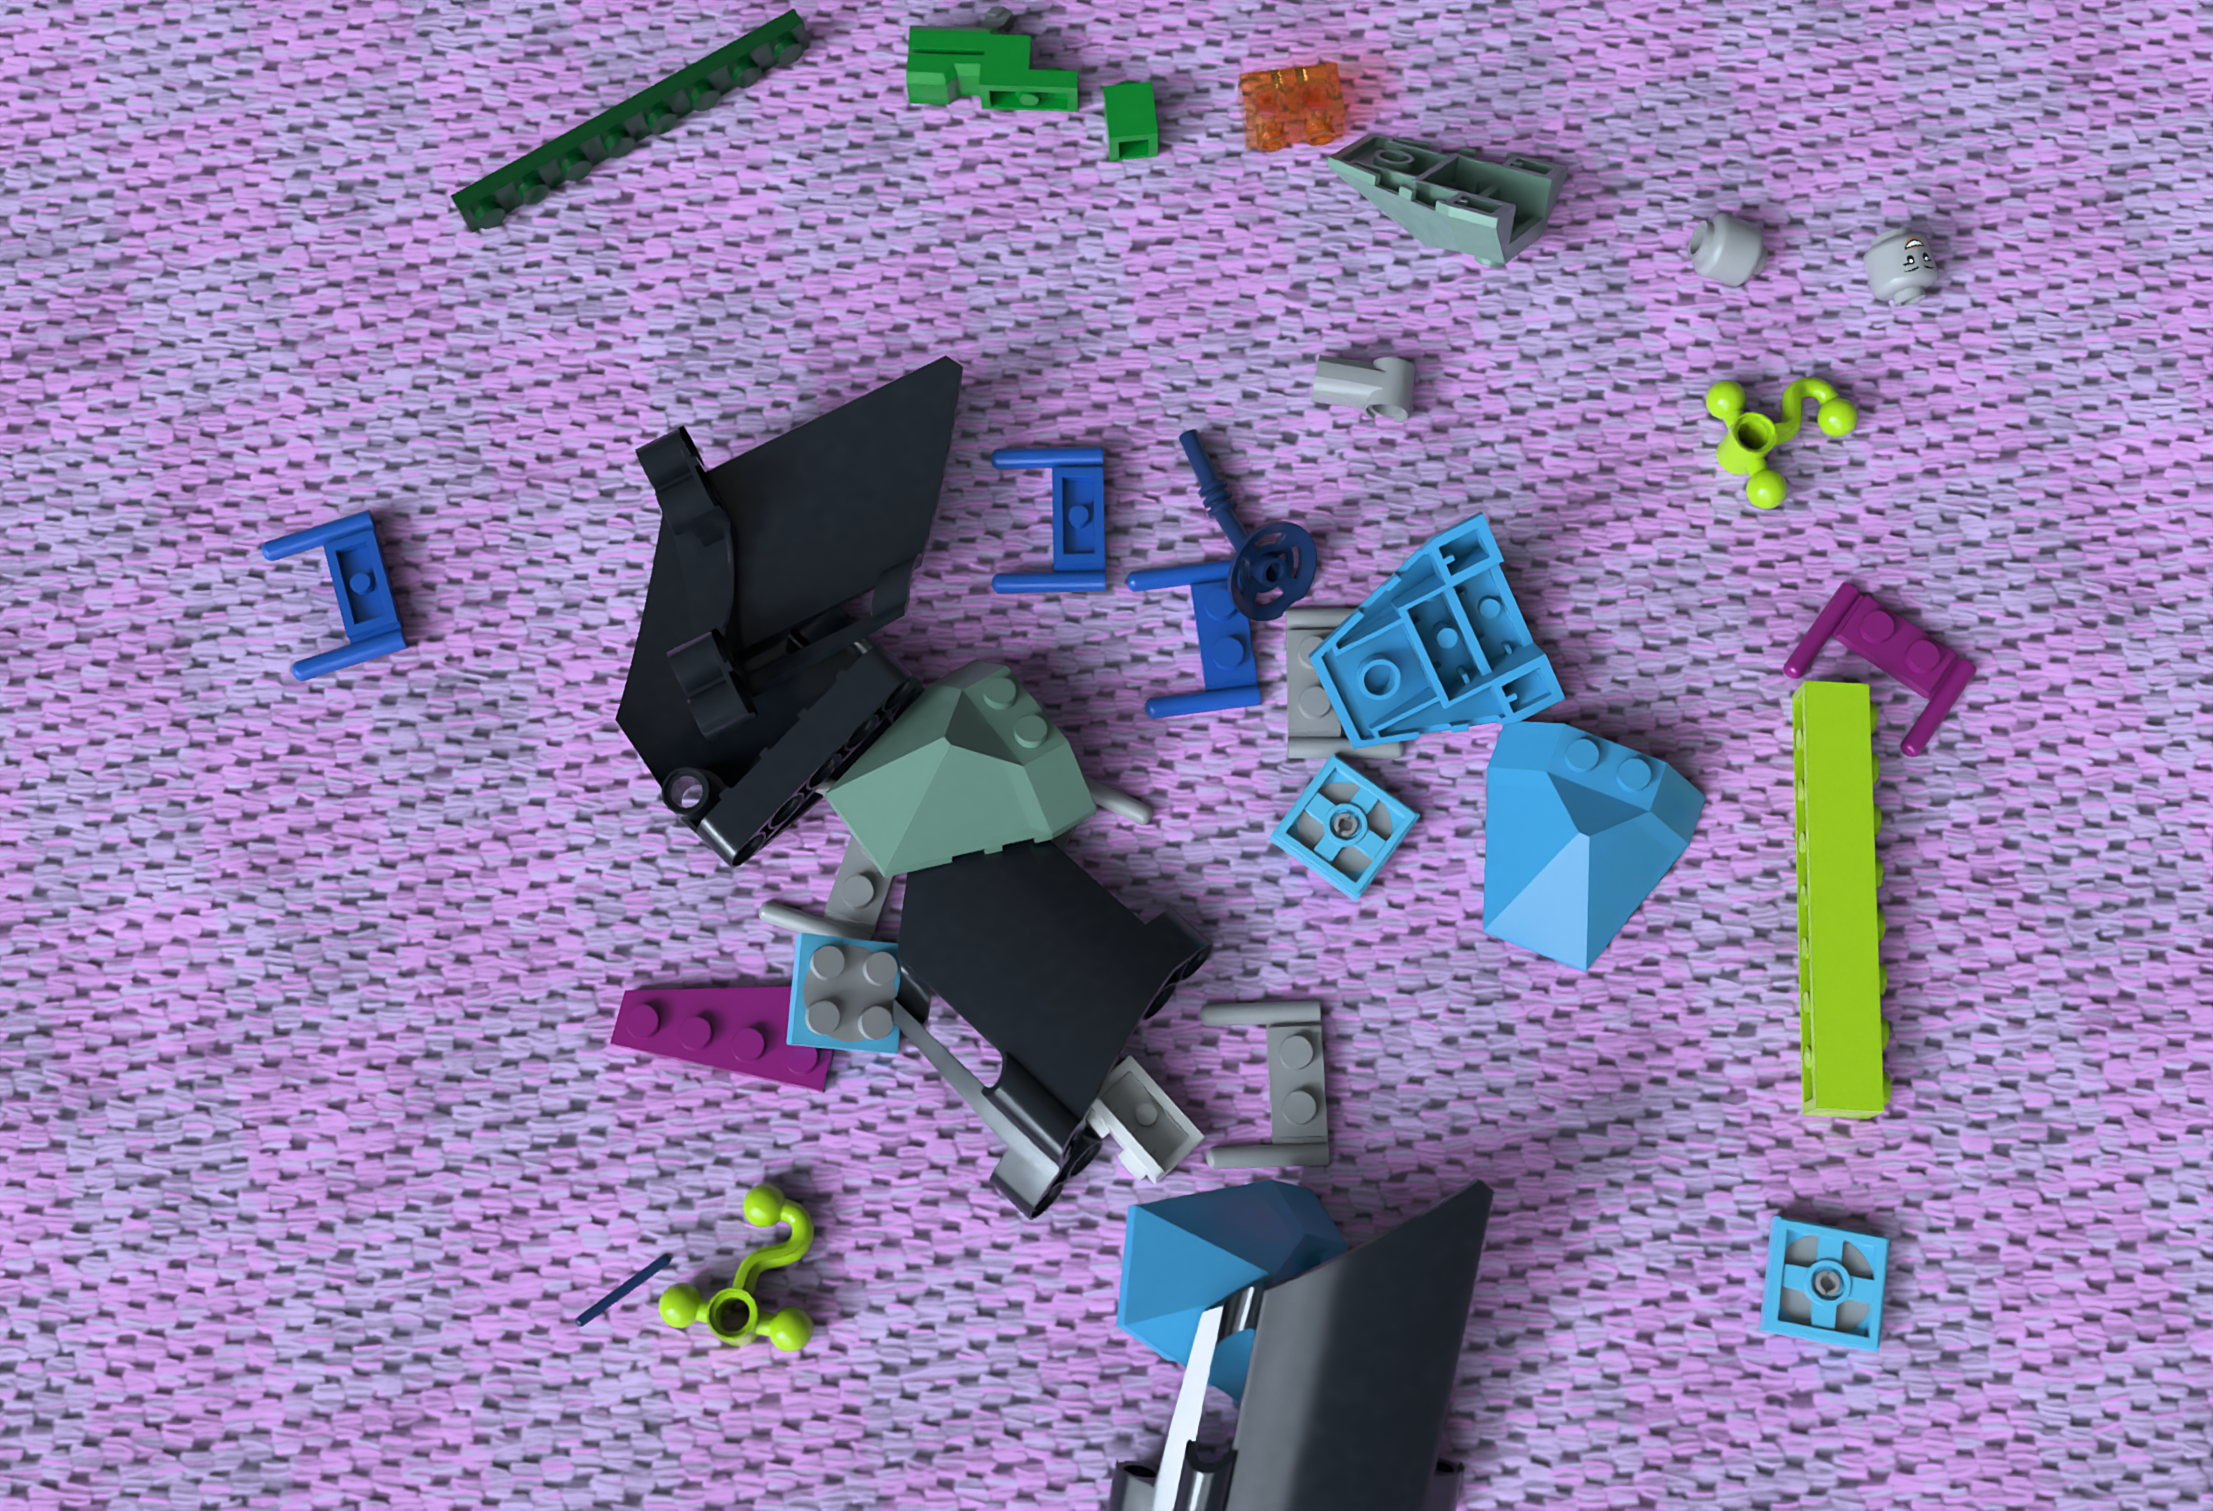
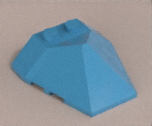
(1436, 647)
(1576, 837)
(1207, 1245)

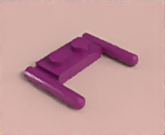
(1894, 648)

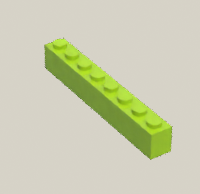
(1838, 901)

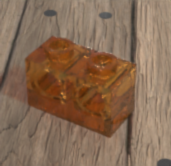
(1287, 96)

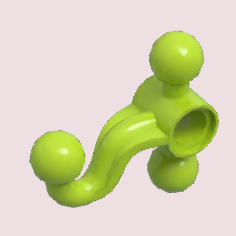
(1728, 400)
(788, 1328)

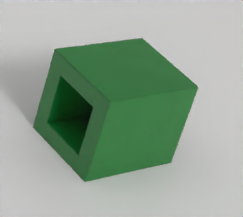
(1130, 120)

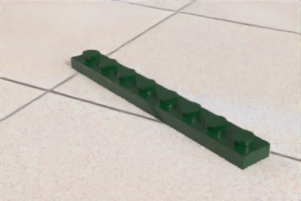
(620, 127)

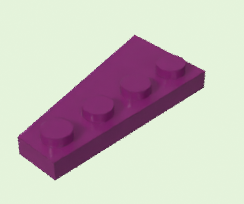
(723, 1030)

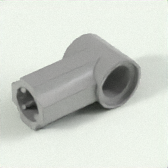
(1375, 387)

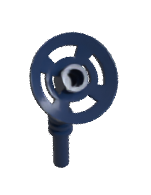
(1258, 561)

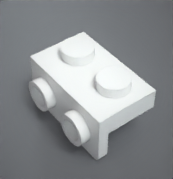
(1142, 1122)

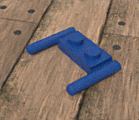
(1076, 520)
(360, 586)
(1221, 636)

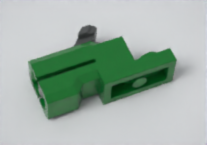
(984, 64)

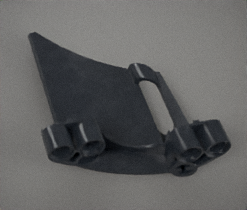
(799, 534)
(1050, 981)
(1338, 1381)

